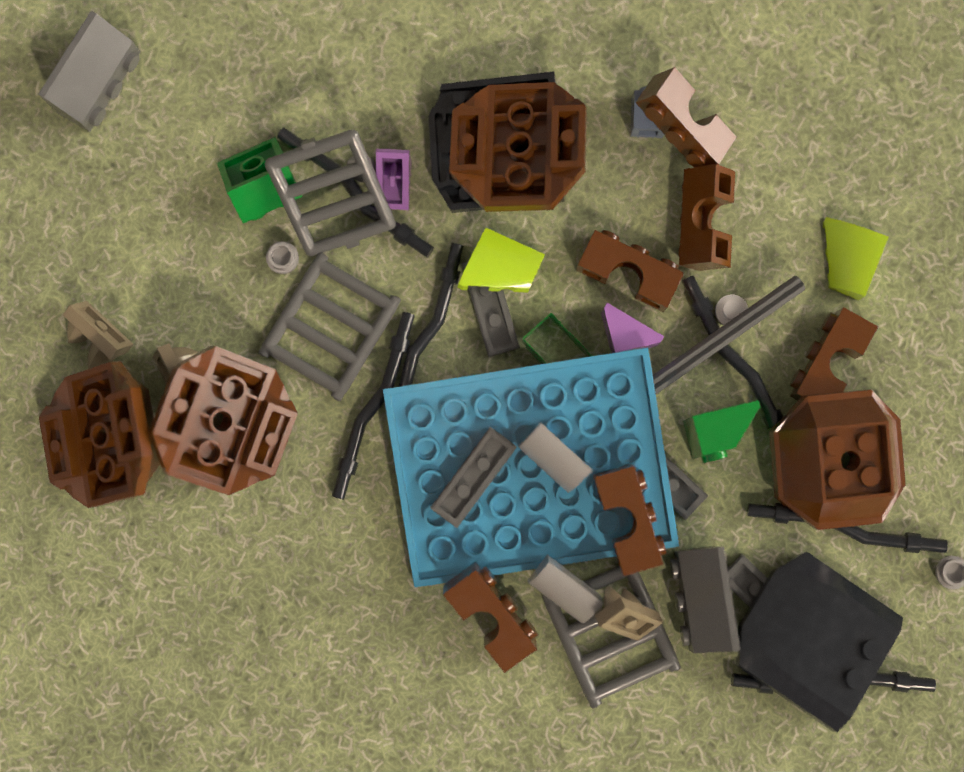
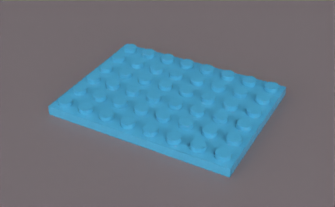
(593, 404)

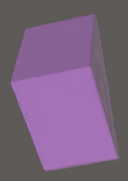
(394, 176)
(626, 332)

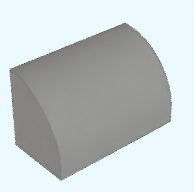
(555, 458)
(565, 589)

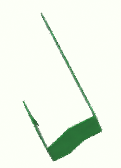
(536, 355)

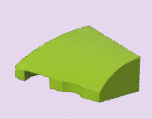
(851, 256)
(501, 264)

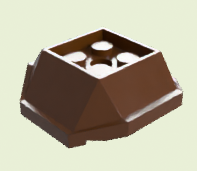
(511, 117)
(253, 425)
(99, 436)
(809, 451)

